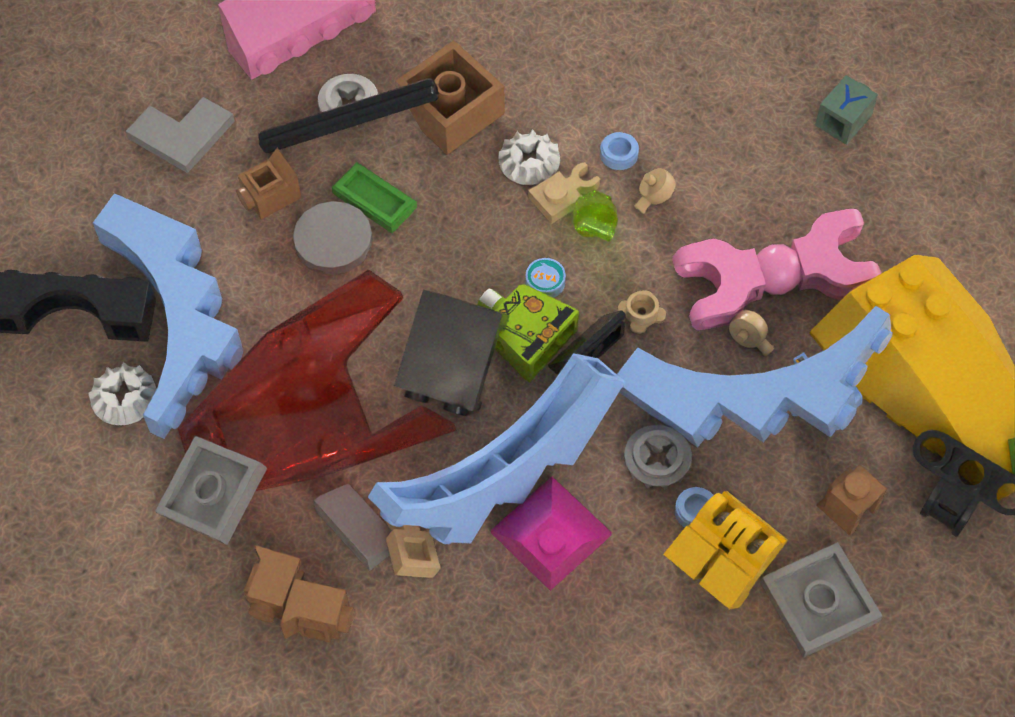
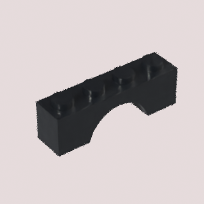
(120, 304)

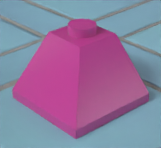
(551, 533)

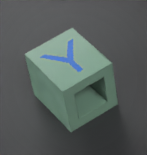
(846, 109)

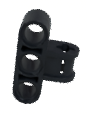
(951, 489)

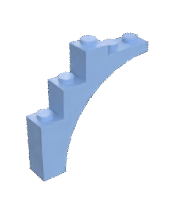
(196, 341)
(758, 401)
(551, 432)

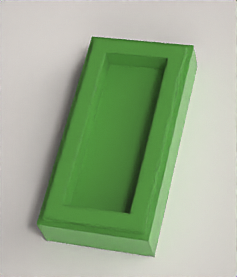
(374, 197)

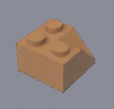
(467, 97)

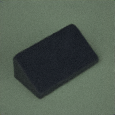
(594, 340)

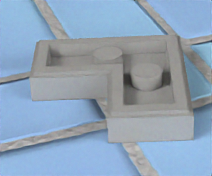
(182, 141)

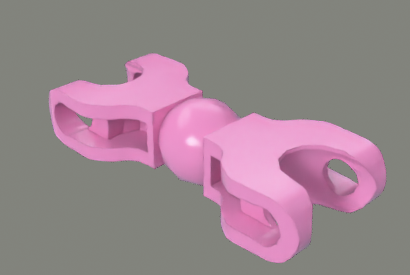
(777, 269)

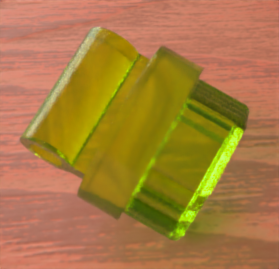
(595, 216)

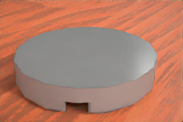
(332, 237)

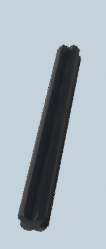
(349, 115)

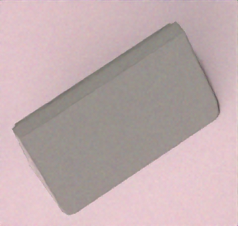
(355, 524)

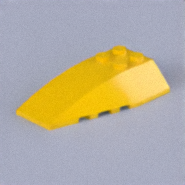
(941, 364)

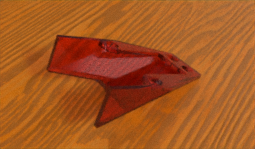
(295, 398)

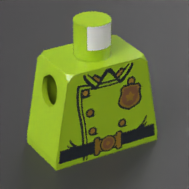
(535, 327)

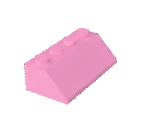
(273, 31)

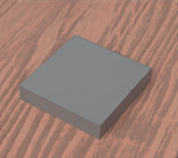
(211, 490)
(821, 599)

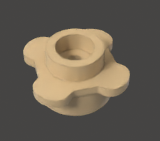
(646, 301)

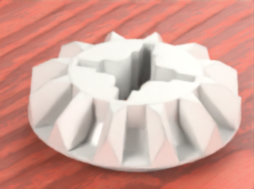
(347, 87)
(533, 170)
(134, 403)

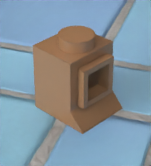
(269, 186)
(851, 496)
(271, 583)
(316, 611)

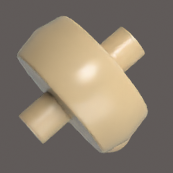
(655, 188)
(750, 331)

